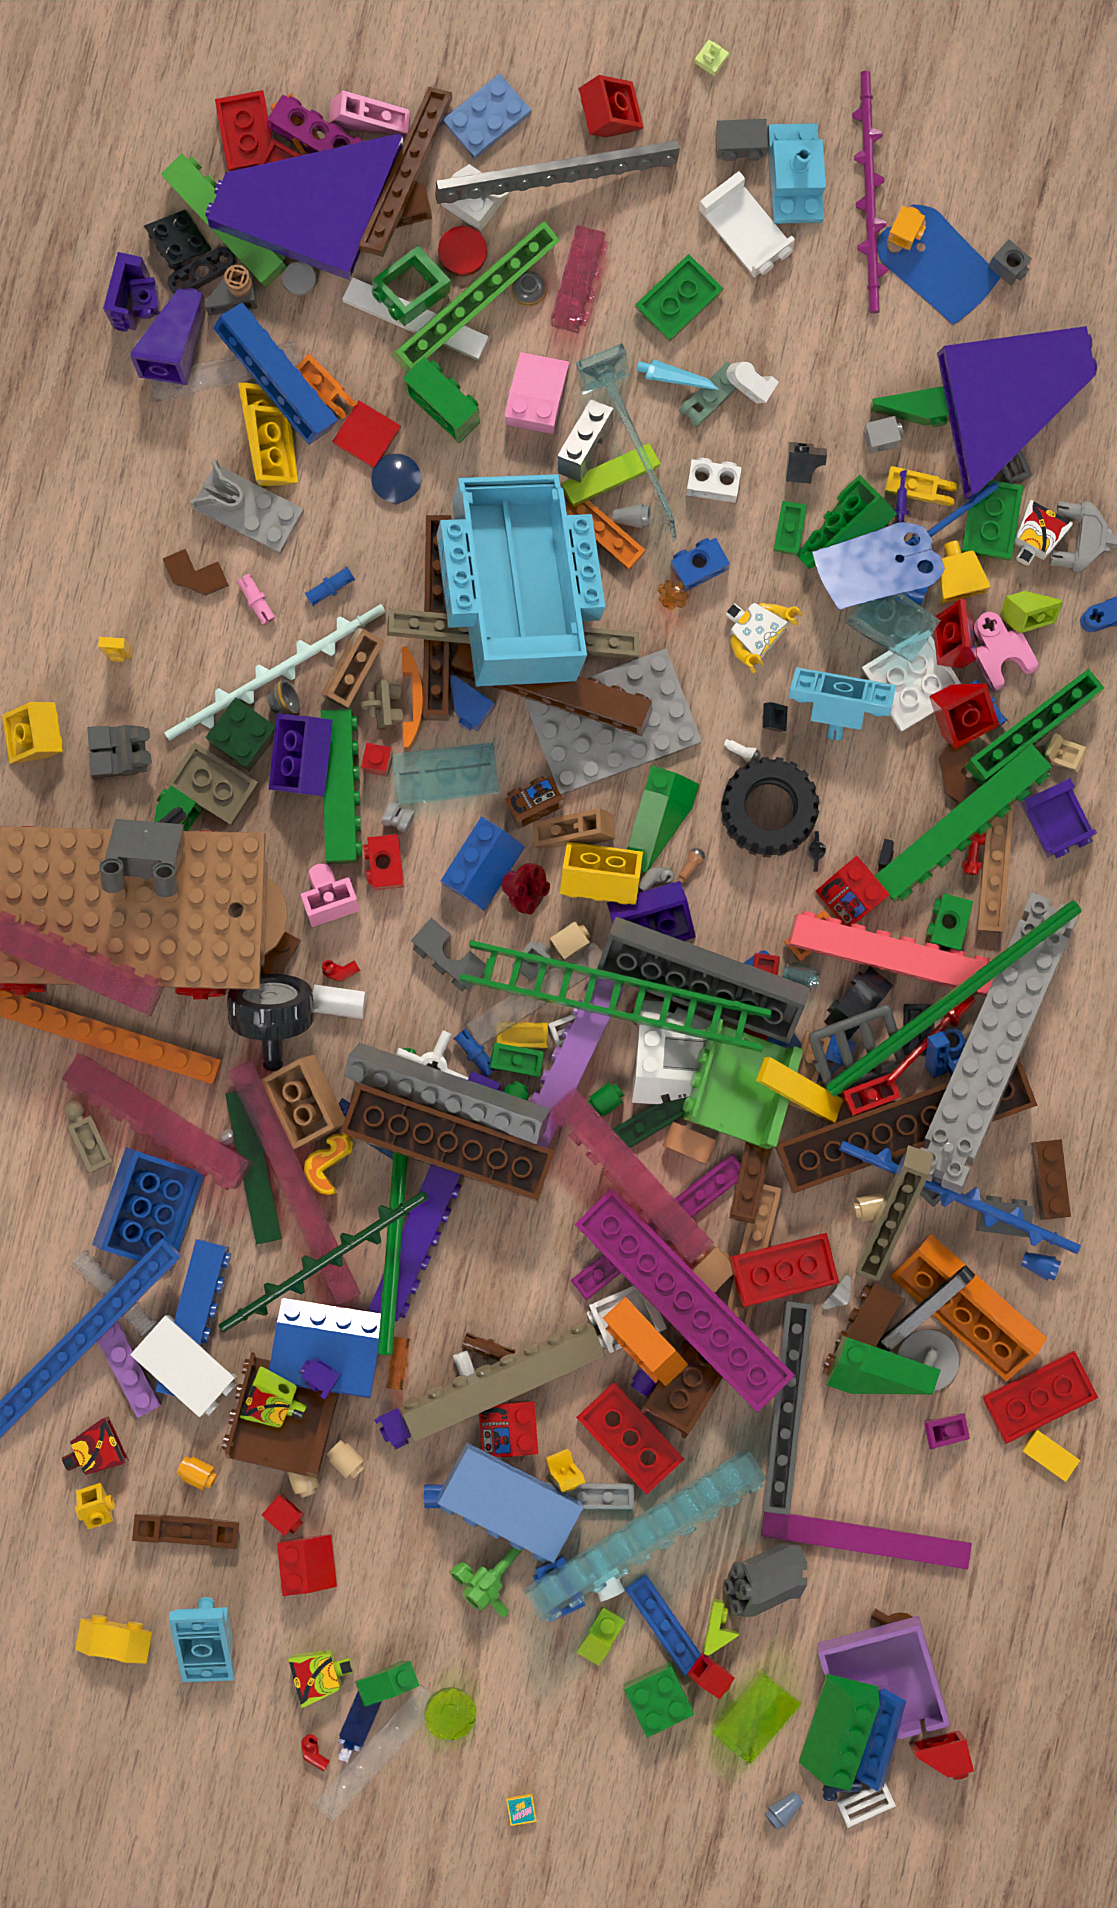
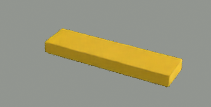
(799, 1089)

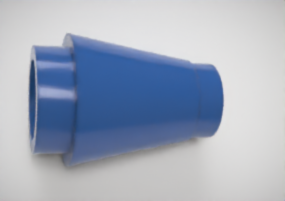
(1042, 1265)

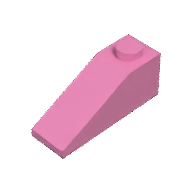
(367, 114)

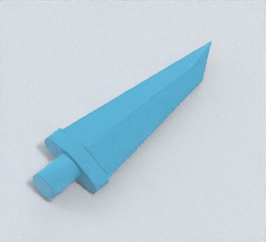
(667, 373)

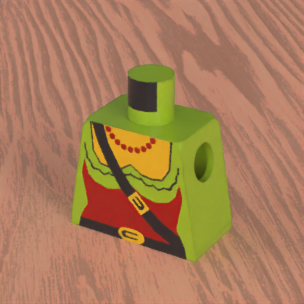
(271, 1400)
(317, 1674)

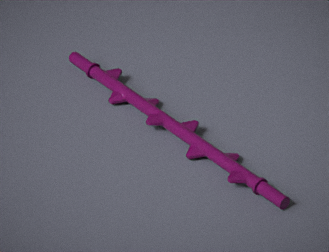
(867, 203)

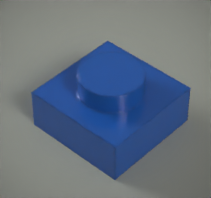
(833, 1053)

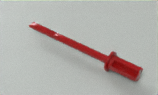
(951, 1017)

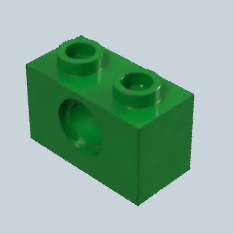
(956, 908)

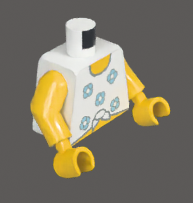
(758, 630)

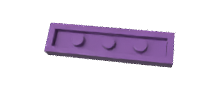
(128, 1371)

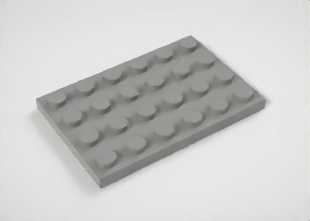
(589, 751)

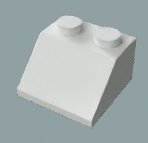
(475, 211)

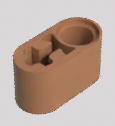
(689, 1143)

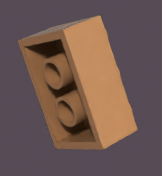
(304, 1101)

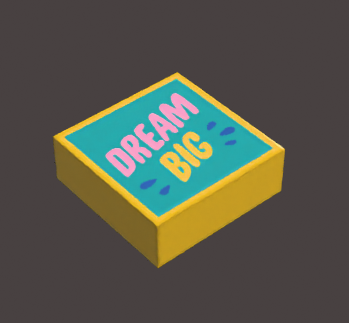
(521, 1809)

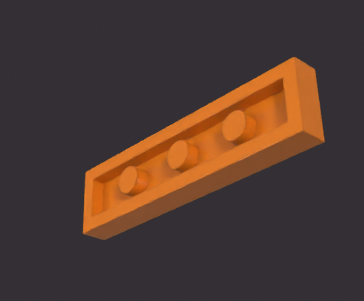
(609, 534)

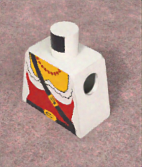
(1039, 532)

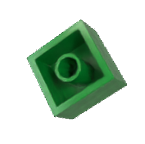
(658, 1699)

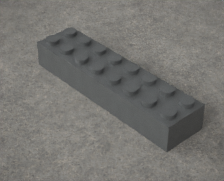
(678, 964)

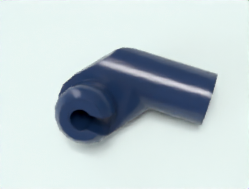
(830, 1793)

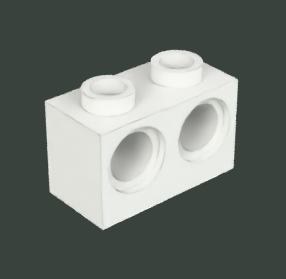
(712, 487)

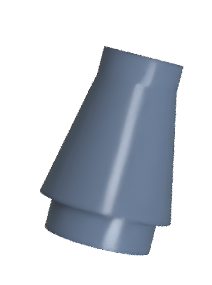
(782, 1812)

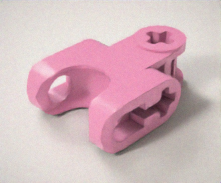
(1000, 646)

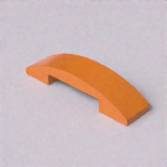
(412, 729)

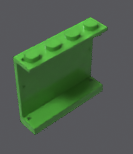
(730, 1097)

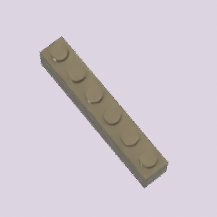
(894, 1212)

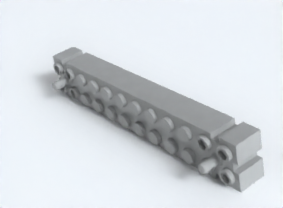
(993, 1050)

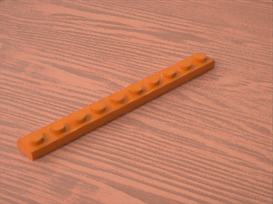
(109, 1037)

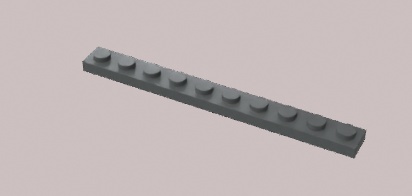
(556, 172)

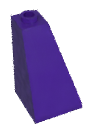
(171, 340)

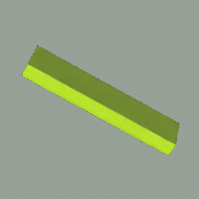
(608, 476)

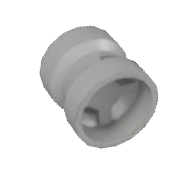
(398, 817)

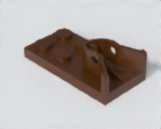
(687, 1394)

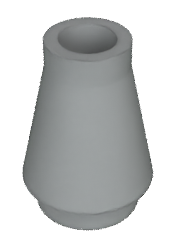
(633, 516)

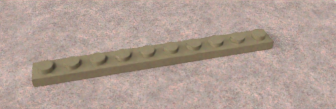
(435, 627)

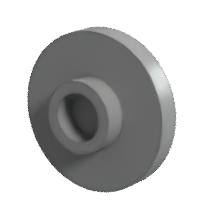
(299, 278)

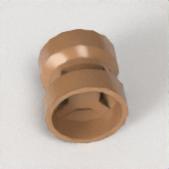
(240, 286)

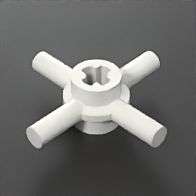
(436, 1055)

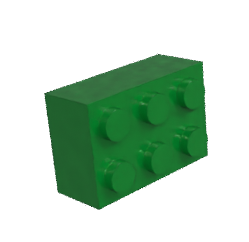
(442, 399)

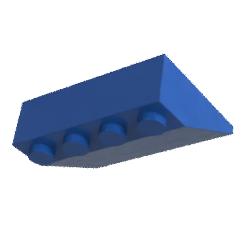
(146, 1204)
(333, 1334)

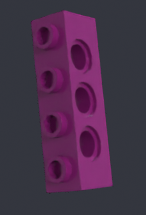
(290, 107)

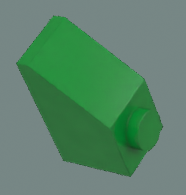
(387, 1683)

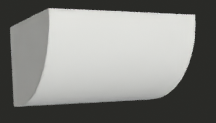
(339, 1001)

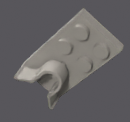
(247, 508)

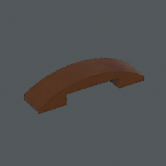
(185, 1530)

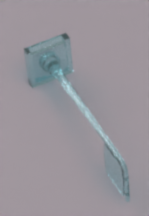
(603, 371)

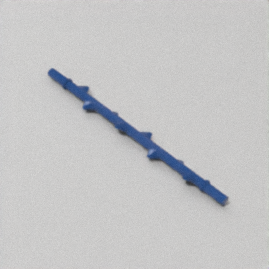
(970, 1199)

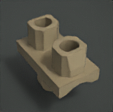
(379, 704)

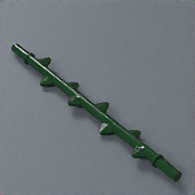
(334, 1257)

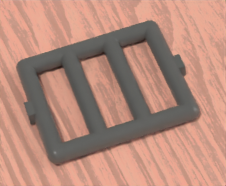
(838, 1029)

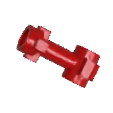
(971, 866)

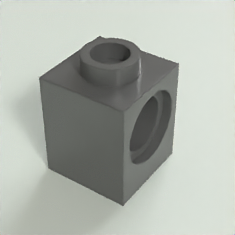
(1013, 253)

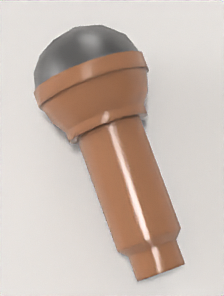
(695, 858)

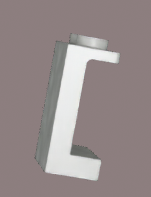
(602, 1307)

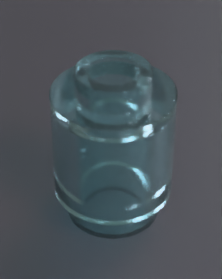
(801, 974)

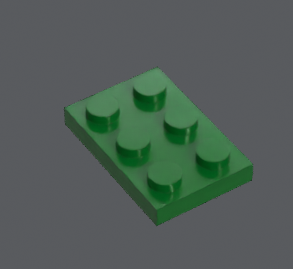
(679, 297)
(993, 522)

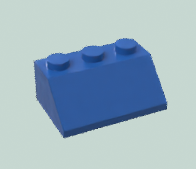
(482, 863)

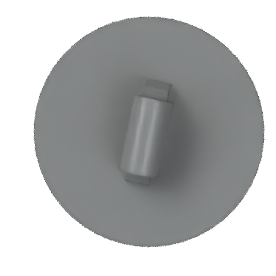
(933, 1350)

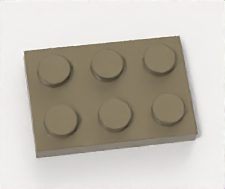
(213, 783)

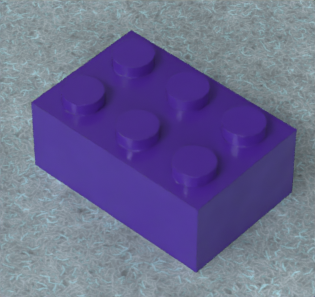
(300, 754)

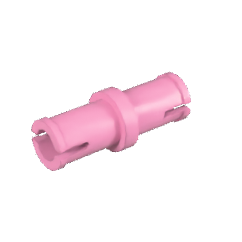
(256, 599)

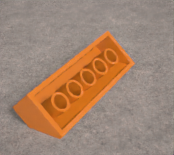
(975, 1313)

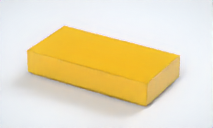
(526, 1036)
(1050, 1455)

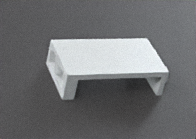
(745, 226)
(184, 1367)

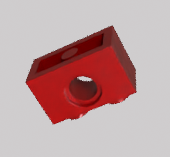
(389, 847)
(869, 1095)

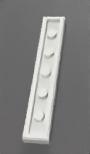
(463, 341)

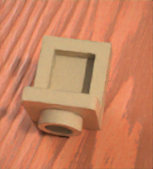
(1065, 753)

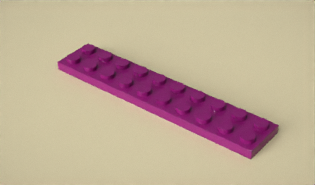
(684, 1300)

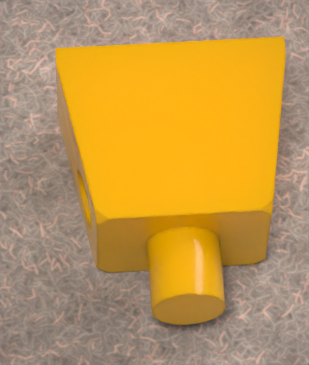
(962, 575)

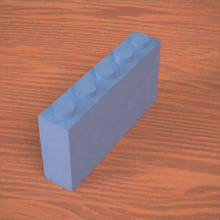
(509, 1503)

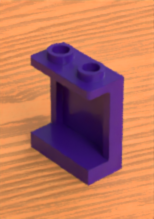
(125, 269)
(1058, 819)

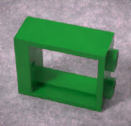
(427, 269)

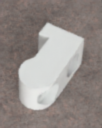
(750, 383)

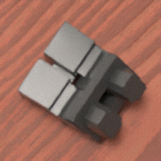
(129, 748)

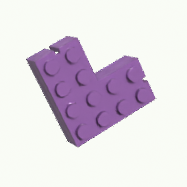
(892, 1659)

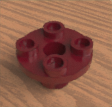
(526, 887)

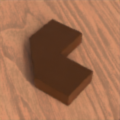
(204, 581)
(951, 763)

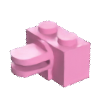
(329, 897)

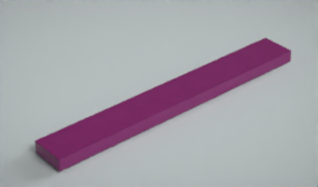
(691, 1200)
(867, 1539)

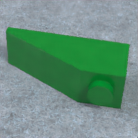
(919, 406)

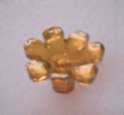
(672, 596)

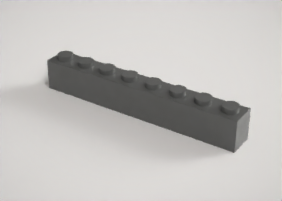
(447, 1093)
(787, 1409)

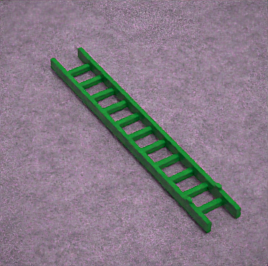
(619, 980)

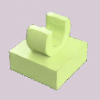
(711, 57)

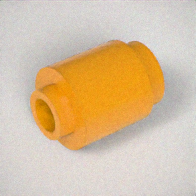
(197, 1473)

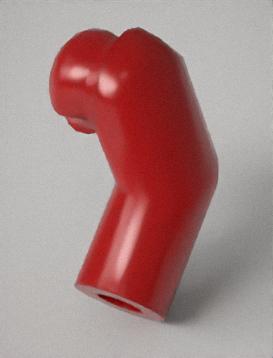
(338, 972)
(311, 1752)

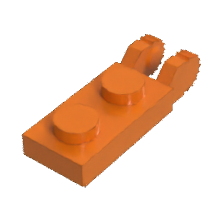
(325, 384)

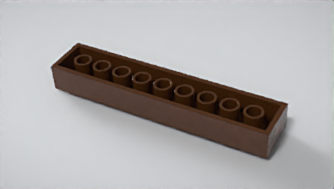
(817, 1157)

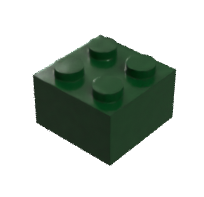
(242, 734)

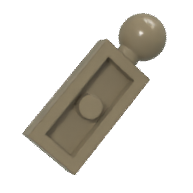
(87, 1137)

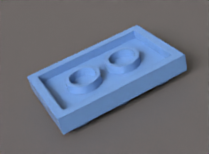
(487, 116)

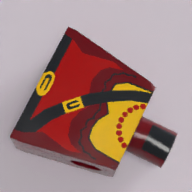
(96, 1449)

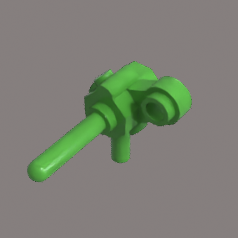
(484, 1584)

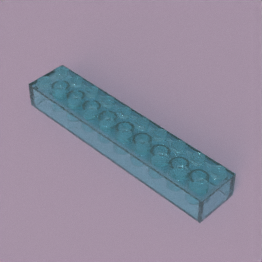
(643, 1535)

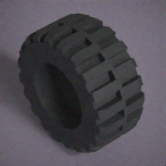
(775, 773)

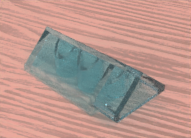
(445, 773)

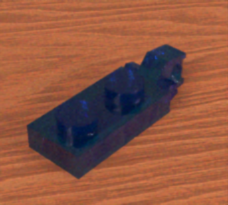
(356, 1727)

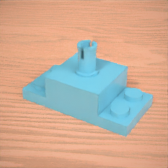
(796, 173)
(841, 699)
(203, 1642)

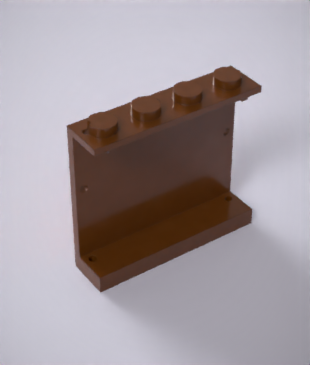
(295, 1445)

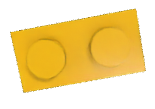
(115, 648)

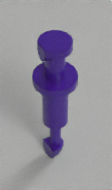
(901, 499)

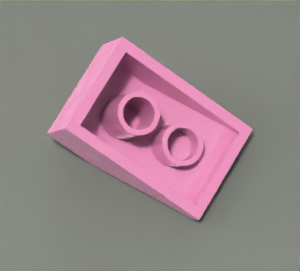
(536, 393)

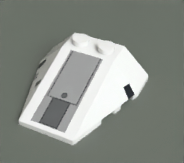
(665, 1057)

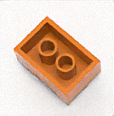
(644, 1342)

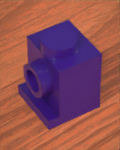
(141, 288)
(319, 1376)
(394, 1428)

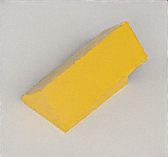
(268, 438)

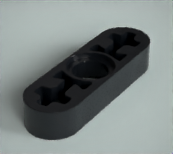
(202, 261)

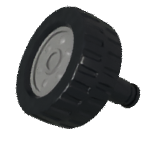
(271, 1014)

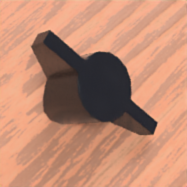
(816, 851)

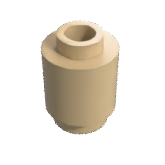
(867, 1206)
(345, 1459)
(302, 1484)

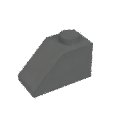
(222, 300)

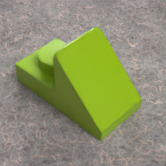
(715, 1635)
(601, 1636)

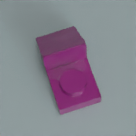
(946, 1430)

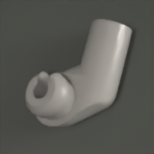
(655, 876)

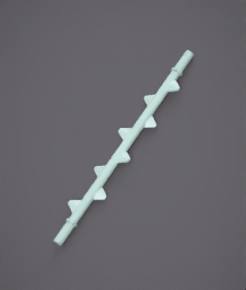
(263, 675)

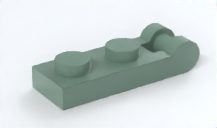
(708, 399)

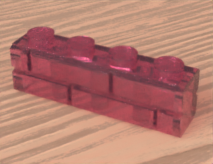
(578, 279)

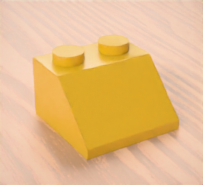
(32, 732)

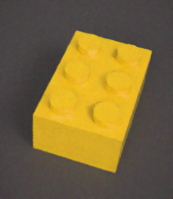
(601, 873)

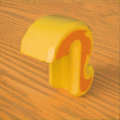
(323, 1159)

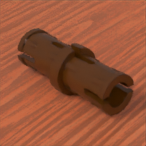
(485, 1347)

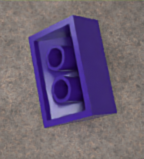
(659, 909)

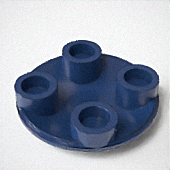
(396, 478)

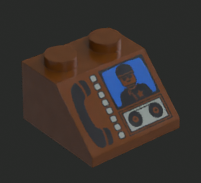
(534, 801)

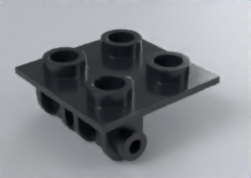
(177, 238)

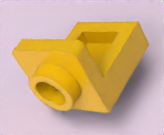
(564, 1471)

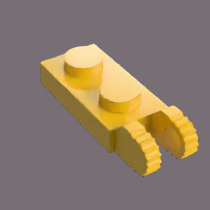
(920, 486)

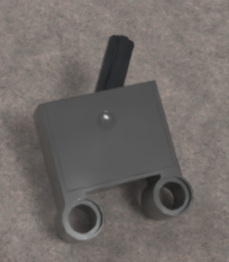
(145, 852)

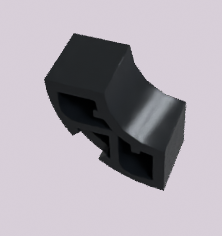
(865, 995)

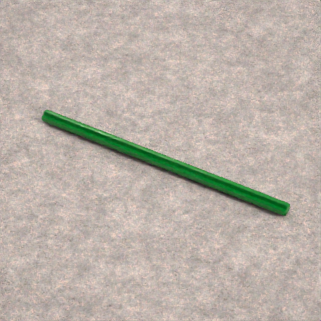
(954, 998)
(392, 1254)

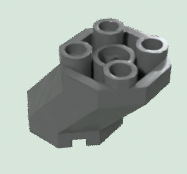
(766, 1580)

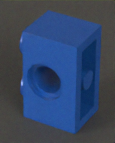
(692, 576)

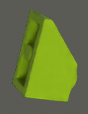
(1030, 610)

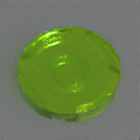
(450, 1713)

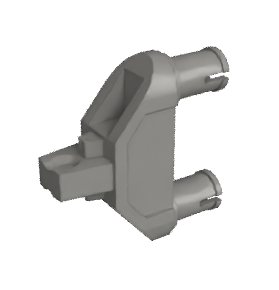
(1093, 536)

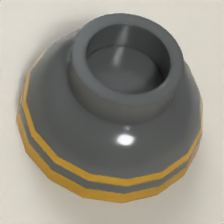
(529, 289)
(284, 698)

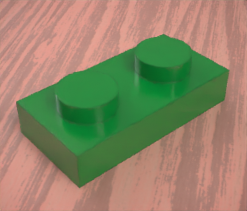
(790, 528)
(516, 1060)

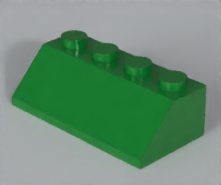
(839, 1730)

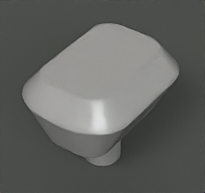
(227, 1137)

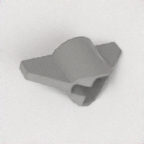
(840, 1295)

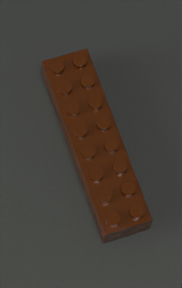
(447, 1142)

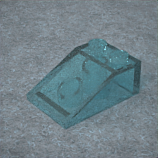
(894, 624)

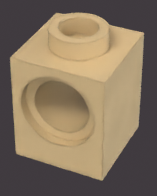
(570, 940)

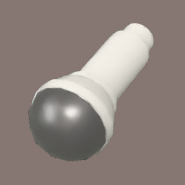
(747, 753)

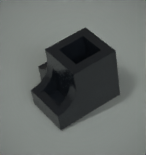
(803, 460)

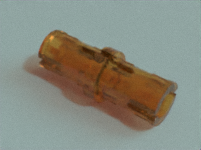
(398, 1363)

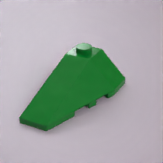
(856, 514)
(662, 809)

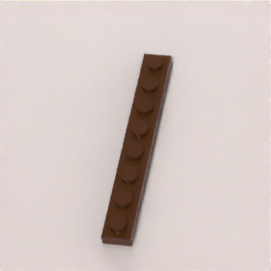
(405, 172)

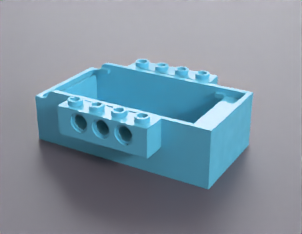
(520, 578)

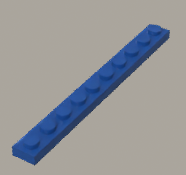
(86, 1333)

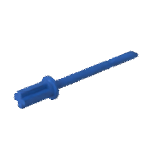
(953, 516)

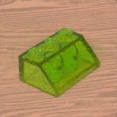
(755, 1716)

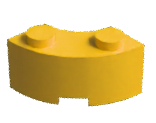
(113, 1640)

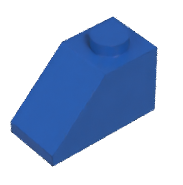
(470, 705)

